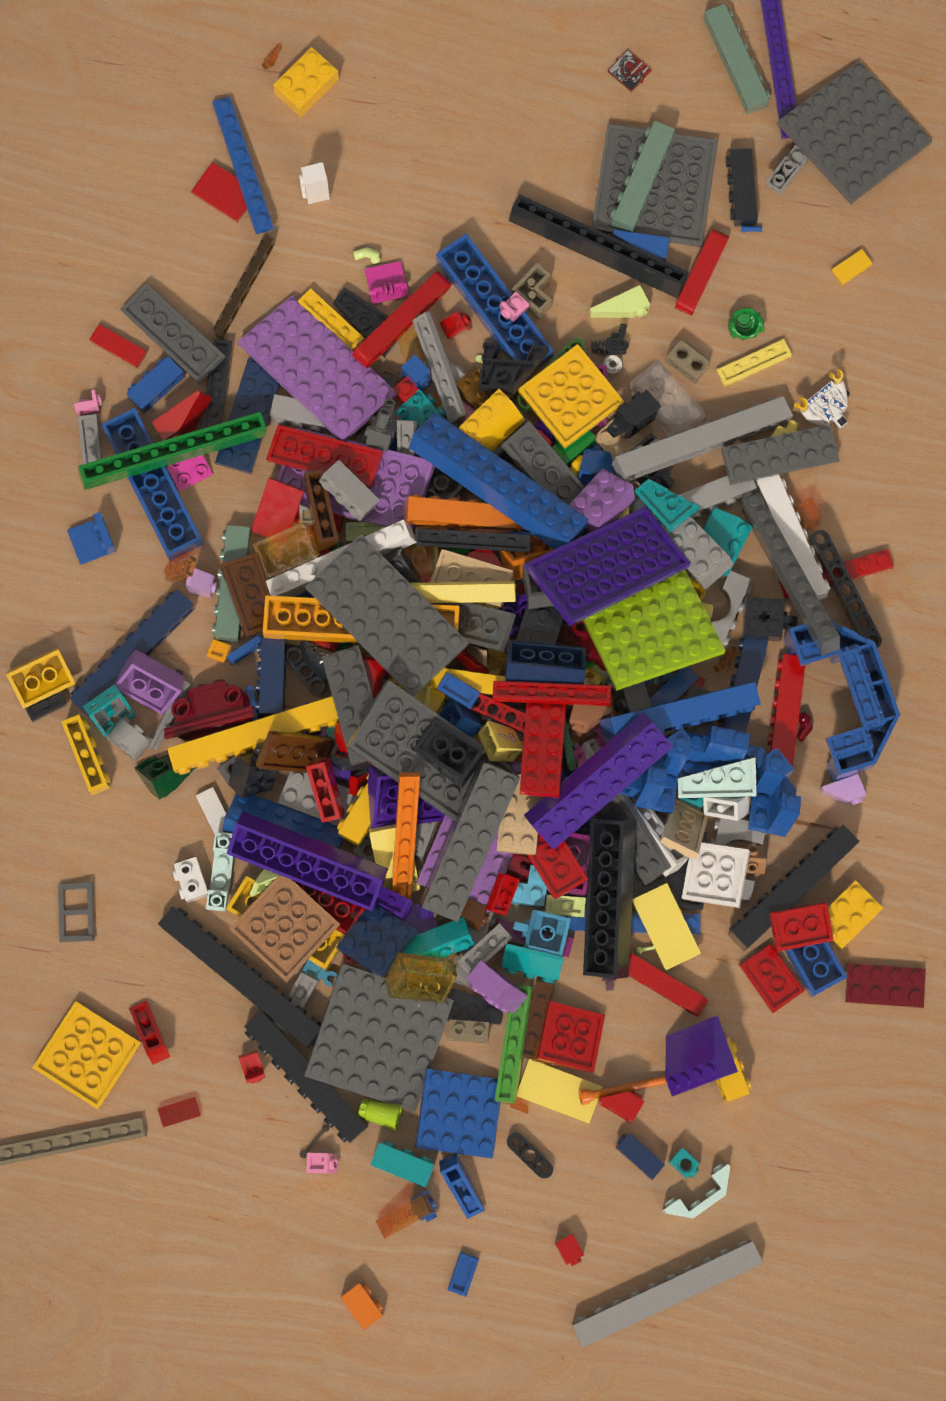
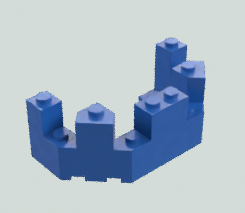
(870, 692)
(775, 802)

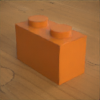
(362, 1305)

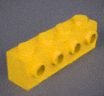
(85, 754)

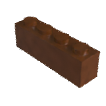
(320, 511)

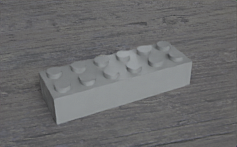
(705, 555)

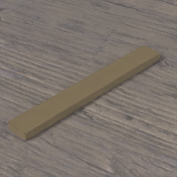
(72, 1141)

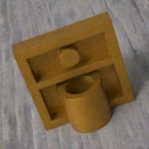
(469, 388)

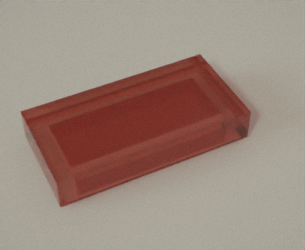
(179, 1112)

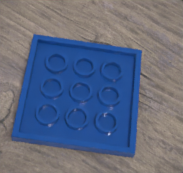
(458, 1114)

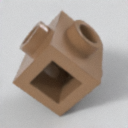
(757, 859)

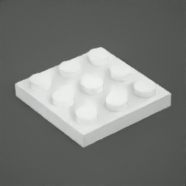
(717, 875)

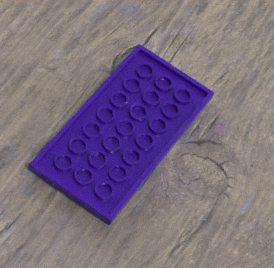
(607, 565)

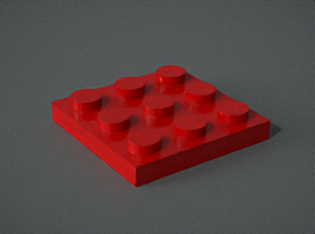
(570, 1037)

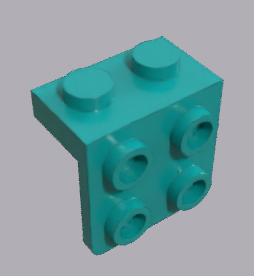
(419, 408)

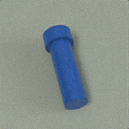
(751, 228)

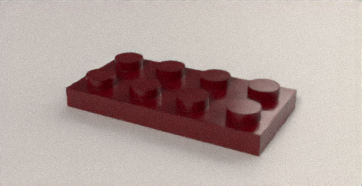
(885, 985)

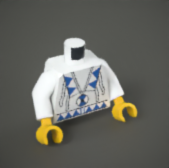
(827, 403)

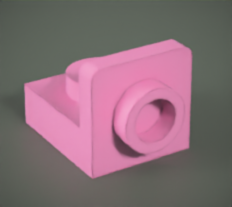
(513, 307)
(88, 406)
(322, 1163)

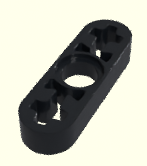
(530, 1147)

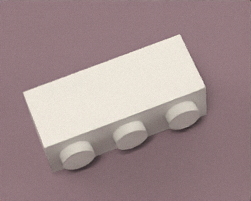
(314, 183)

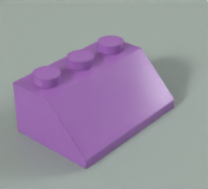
(149, 682)

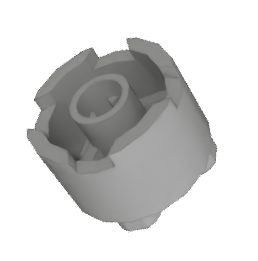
(129, 738)

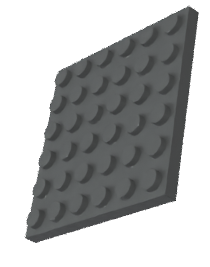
(854, 132)
(680, 191)
(376, 1041)

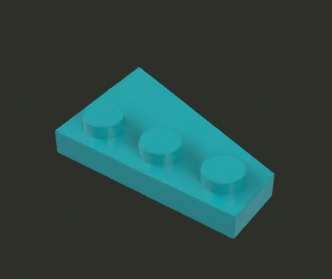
(665, 505)

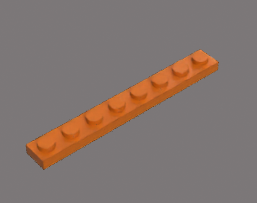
(405, 833)

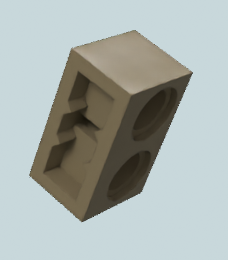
(684, 365)
(468, 1031)

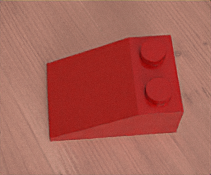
(182, 417)

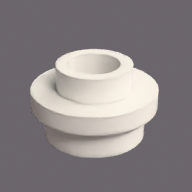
(613, 358)

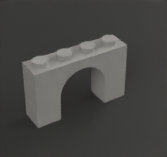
(737, 831)

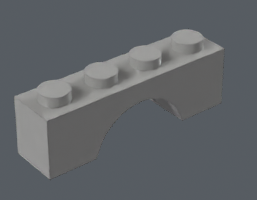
(734, 589)

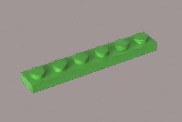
(513, 1050)

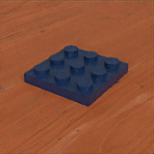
(376, 940)

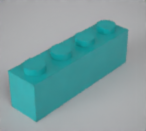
(442, 940)

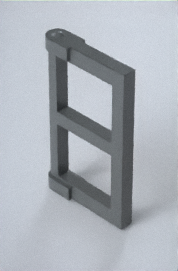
(62, 912)

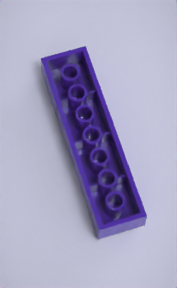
(599, 780)
(307, 861)

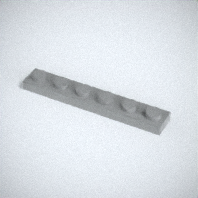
(439, 367)

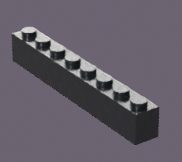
(294, 1064)

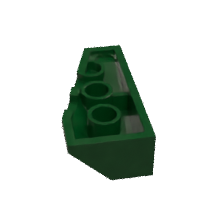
(160, 776)

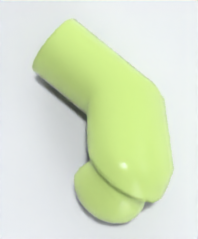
(367, 252)

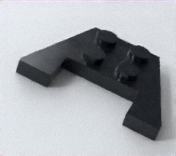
(506, 373)

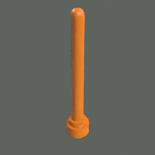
(587, 1096)

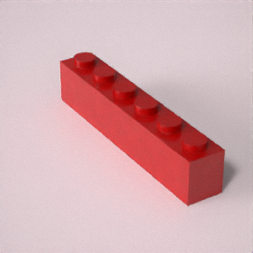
(786, 706)

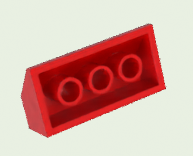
(341, 910)

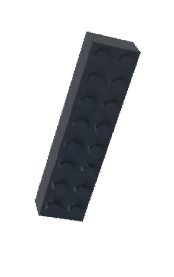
(796, 885)
(609, 898)

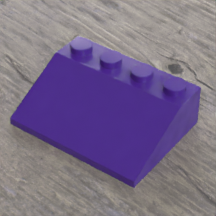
(383, 801)
(697, 1056)

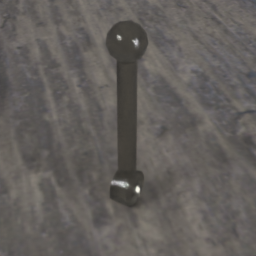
(325, 1128)

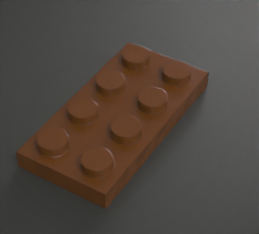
(247, 590)
(293, 751)

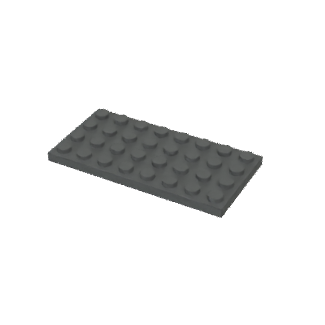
(387, 615)
(388, 742)

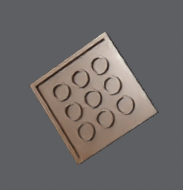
(284, 927)

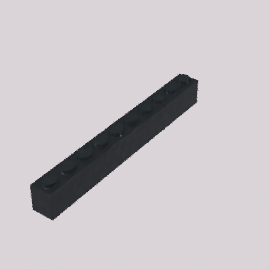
(598, 246)
(240, 977)

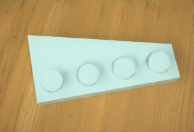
(725, 781)

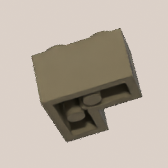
(531, 288)

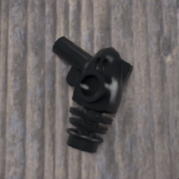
(614, 344)

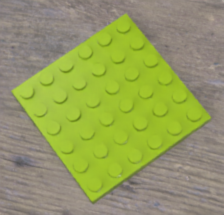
(654, 632)

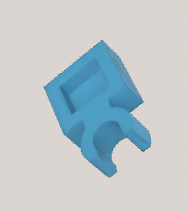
(318, 973)

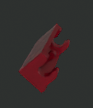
(517, 866)

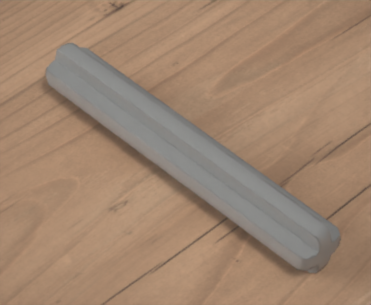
(166, 720)

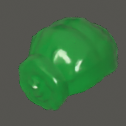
(745, 324)

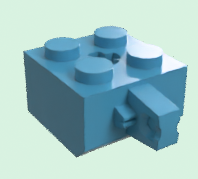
(536, 940)

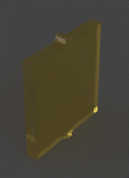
(411, 346)

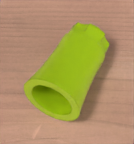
(381, 1113)

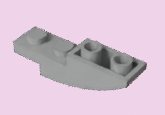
(787, 170)

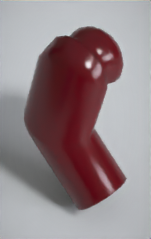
(805, 725)

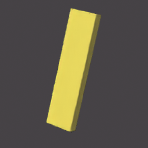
(754, 362)

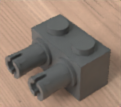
(383, 427)

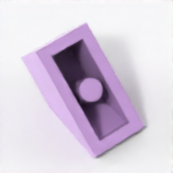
(201, 583)
(846, 790)

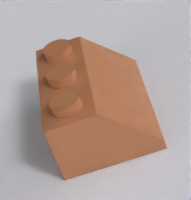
(585, 720)

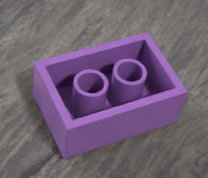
(603, 499)
(496, 988)

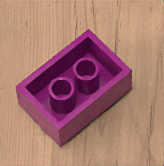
(580, 849)

